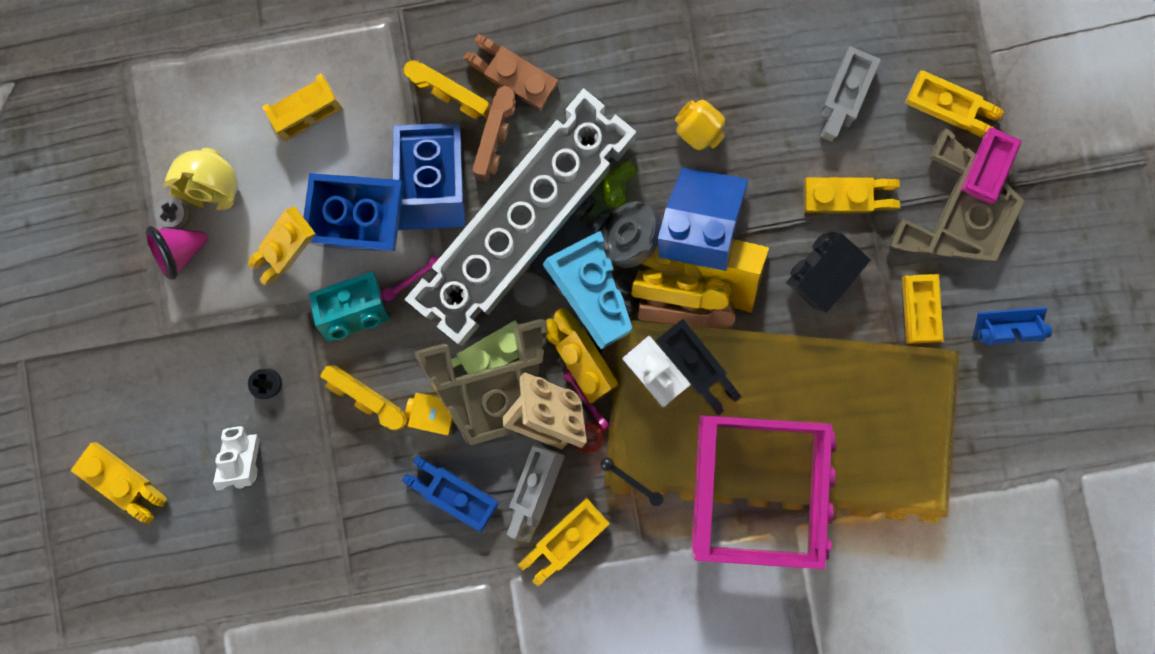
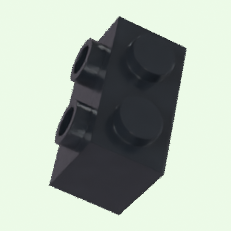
(827, 270)

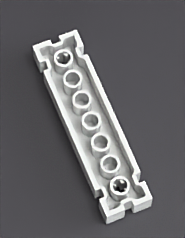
(522, 217)

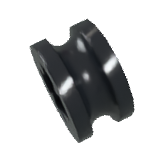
(272, 376)

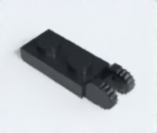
(569, 234)
(696, 364)

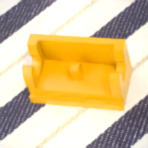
(303, 108)

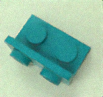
(348, 307)

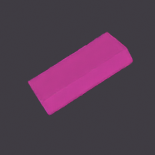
(991, 165)

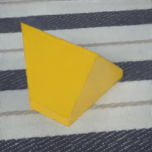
(742, 273)

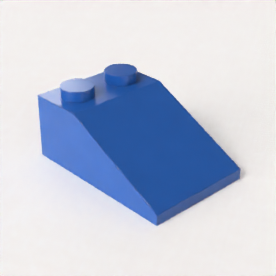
(432, 169)
(353, 211)
(702, 218)

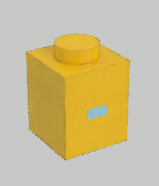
(429, 414)

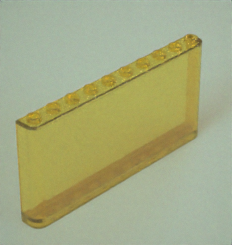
(883, 400)

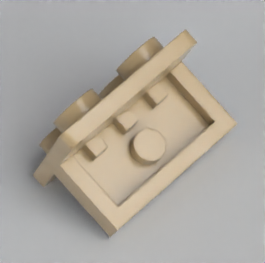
(547, 413)

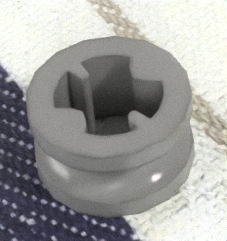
(182, 213)

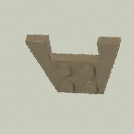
(967, 225)
(484, 397)

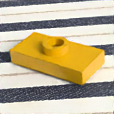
(922, 309)

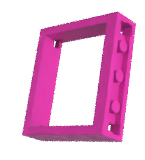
(820, 511)

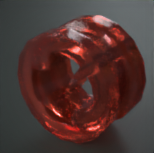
(588, 448)

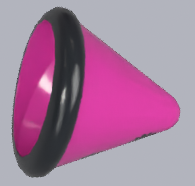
(174, 248)

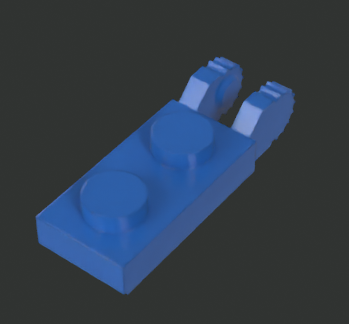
(453, 495)

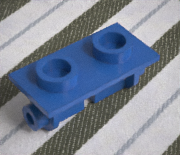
(1006, 325)

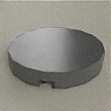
(631, 234)

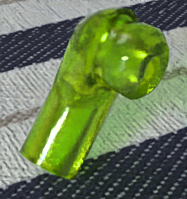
(615, 184)

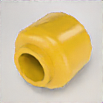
(700, 125)

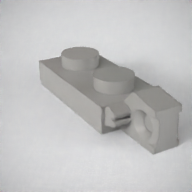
(848, 91)
(533, 491)

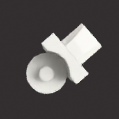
(656, 371)
(236, 459)

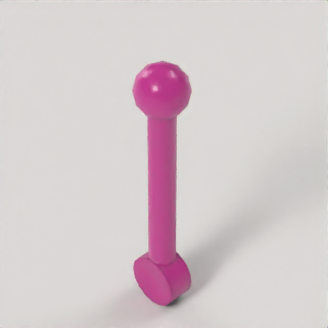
(390, 294)
(601, 422)

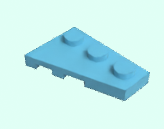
(589, 287)

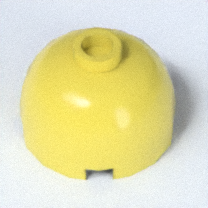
(202, 177)

